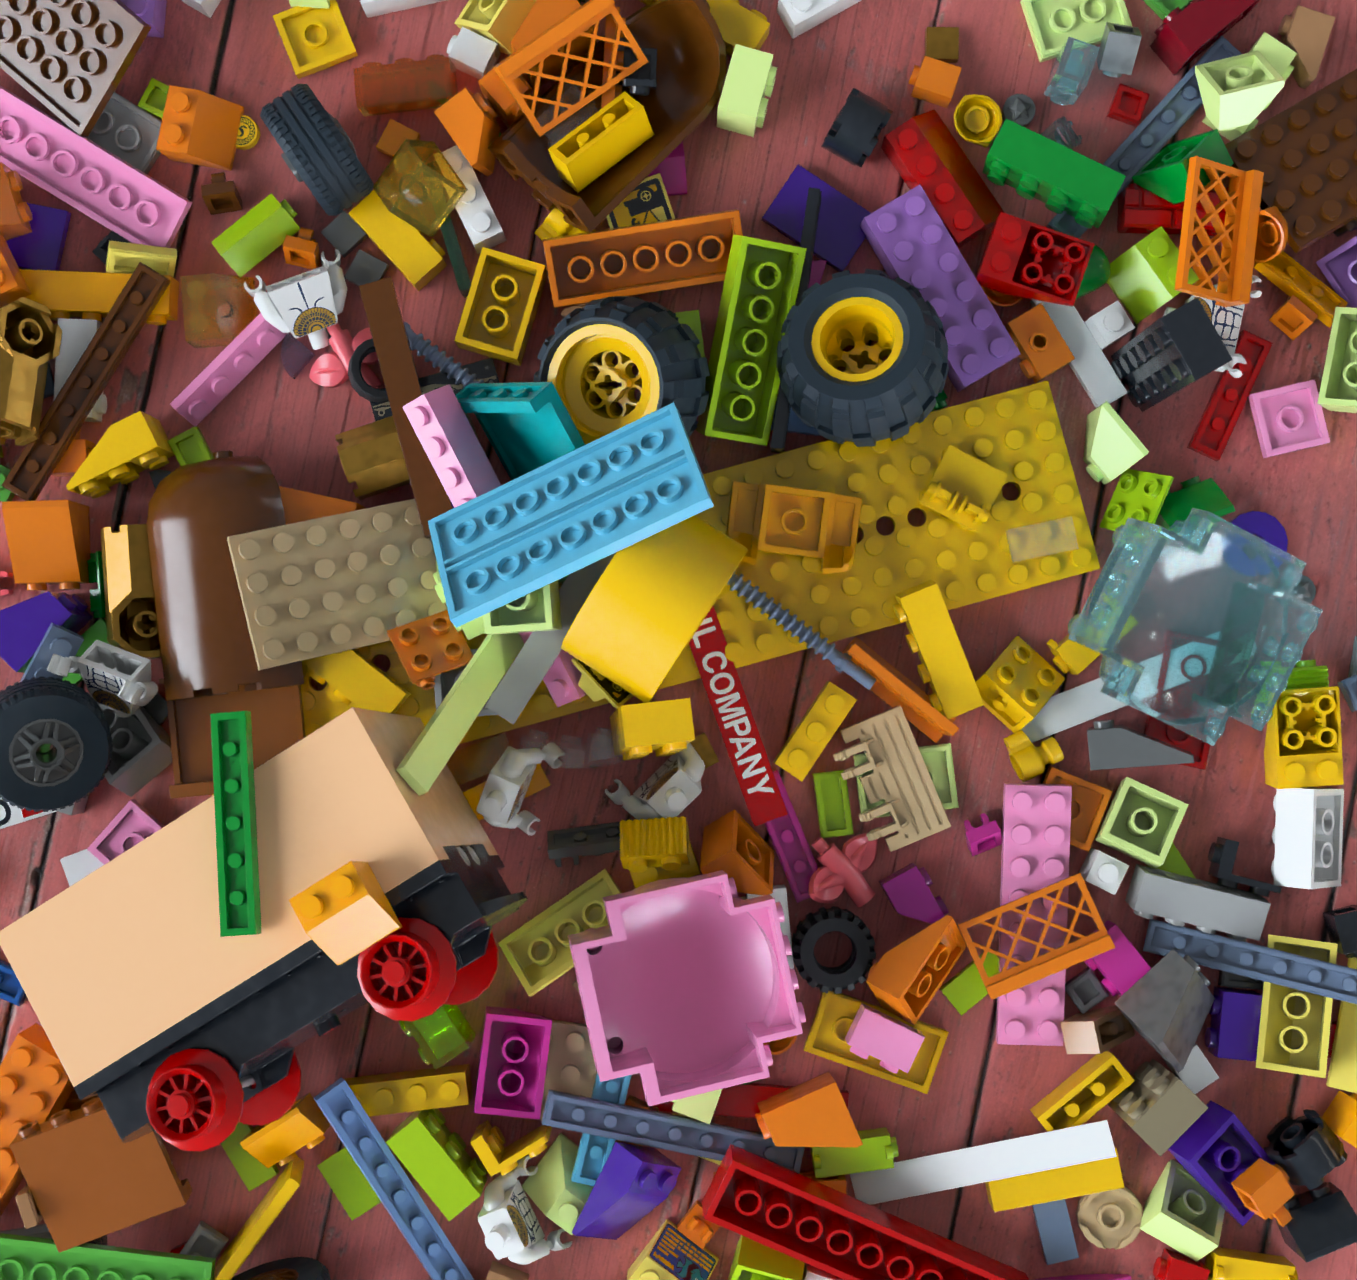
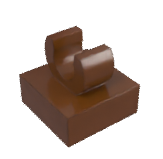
(221, 195)

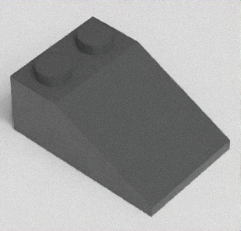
(1123, 747)

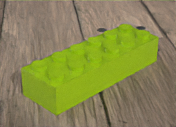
(742, 367)

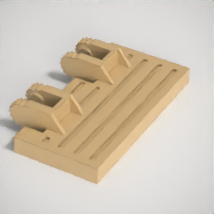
(896, 777)

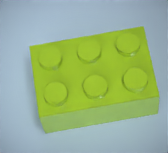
(438, 1161)

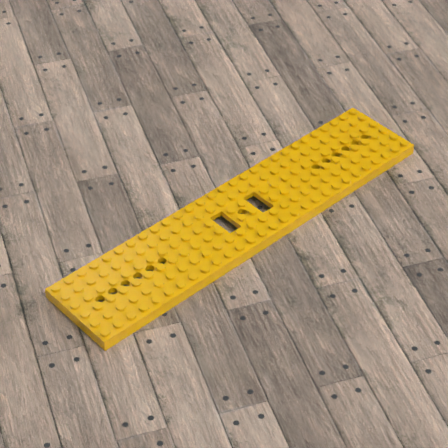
(1006, 430)

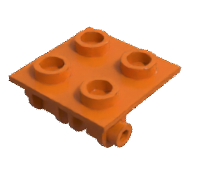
(430, 648)

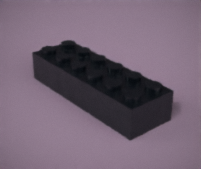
(1170, 355)

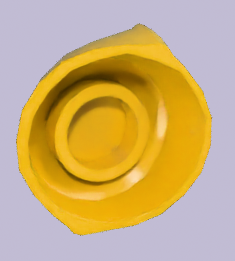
(977, 119)

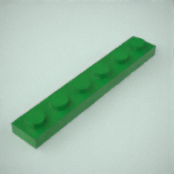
(235, 823)

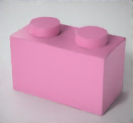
(884, 1039)

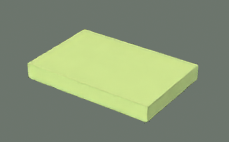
(1056, 20)
(940, 767)

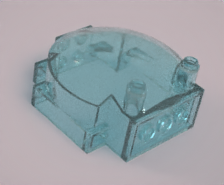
(1196, 623)

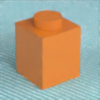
(934, 81)

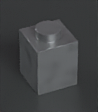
(1118, 49)

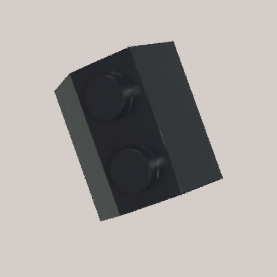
(1320, 1222)

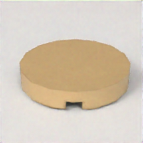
(1110, 1218)

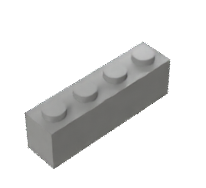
(1197, 902)

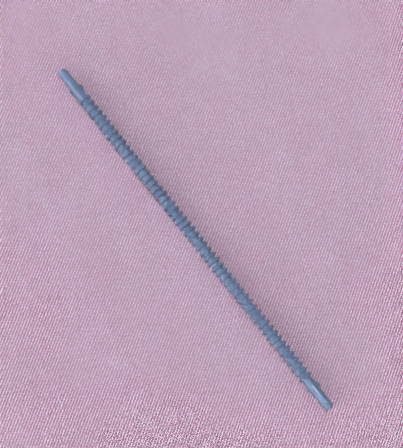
(840, 660)

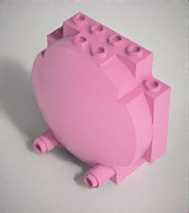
(686, 986)

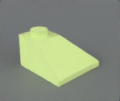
(1237, 89)
(1110, 445)
(552, 1185)

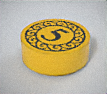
(248, 133)

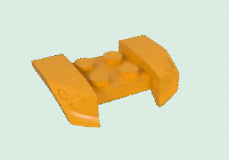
(795, 523)

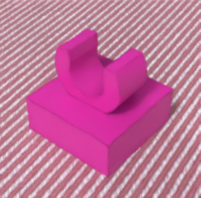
(982, 837)

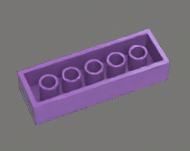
(921, 251)

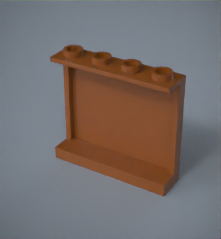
(276, 725)
(90, 1179)

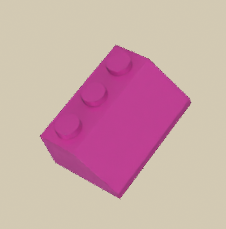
(512, 1063)

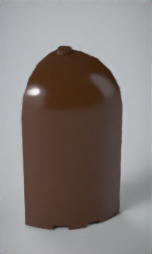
(688, 86)
(194, 580)

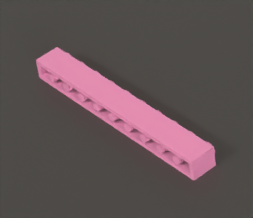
(466, 475)

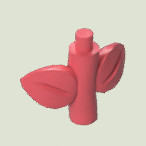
(332, 367)
(843, 870)

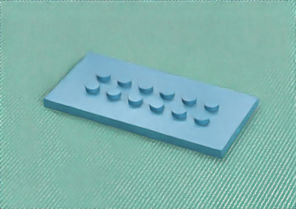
(567, 514)

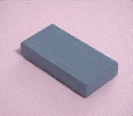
(1055, 1231)

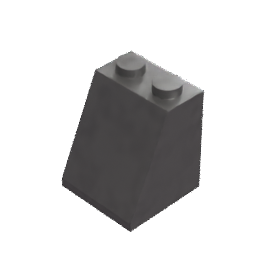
(1169, 1007)

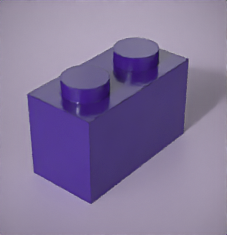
(1234, 1024)

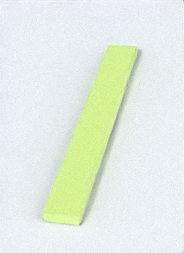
(458, 711)

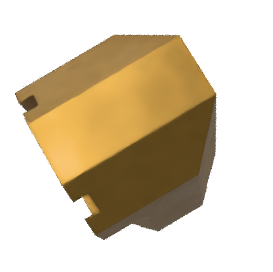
(26, 347)
(375, 457)
(129, 591)

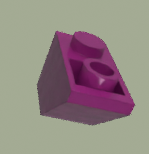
(911, 896)

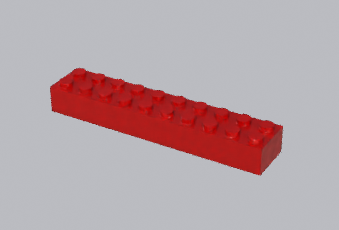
(834, 1228)

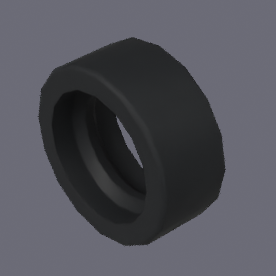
(355, 376)

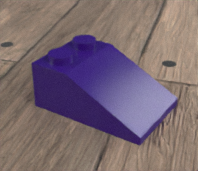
(1216, 1153)
(626, 1191)

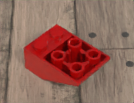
(1033, 261)

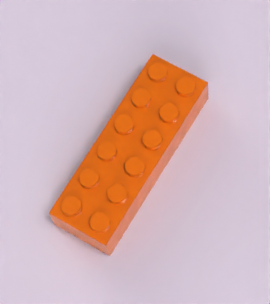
(640, 257)
(30, 1090)

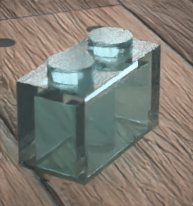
(1071, 71)

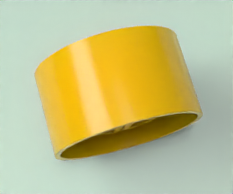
(652, 604)

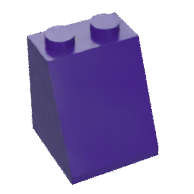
(28, 621)

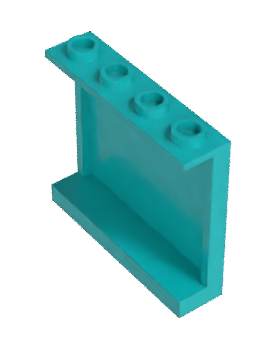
(522, 422)

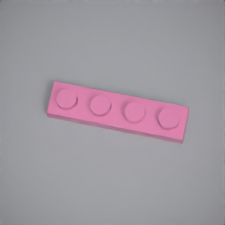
(227, 370)

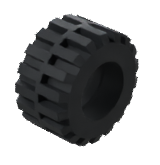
(838, 977)

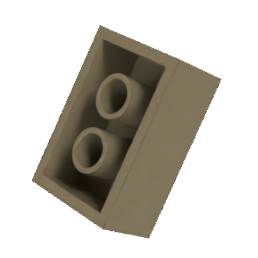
(1157, 1106)

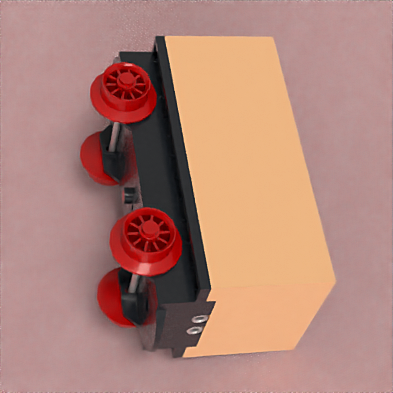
(204, 1026)

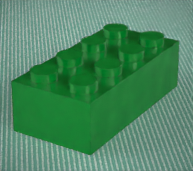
(1052, 174)

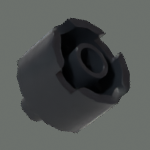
(857, 128)
(1305, 1149)

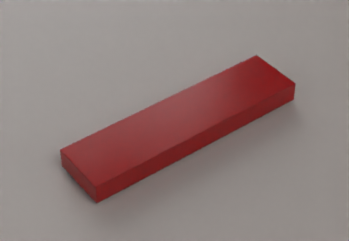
(1229, 398)

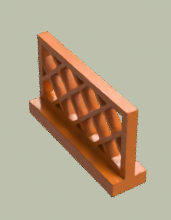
(552, 40)
(1237, 234)
(898, 690)
(1049, 962)

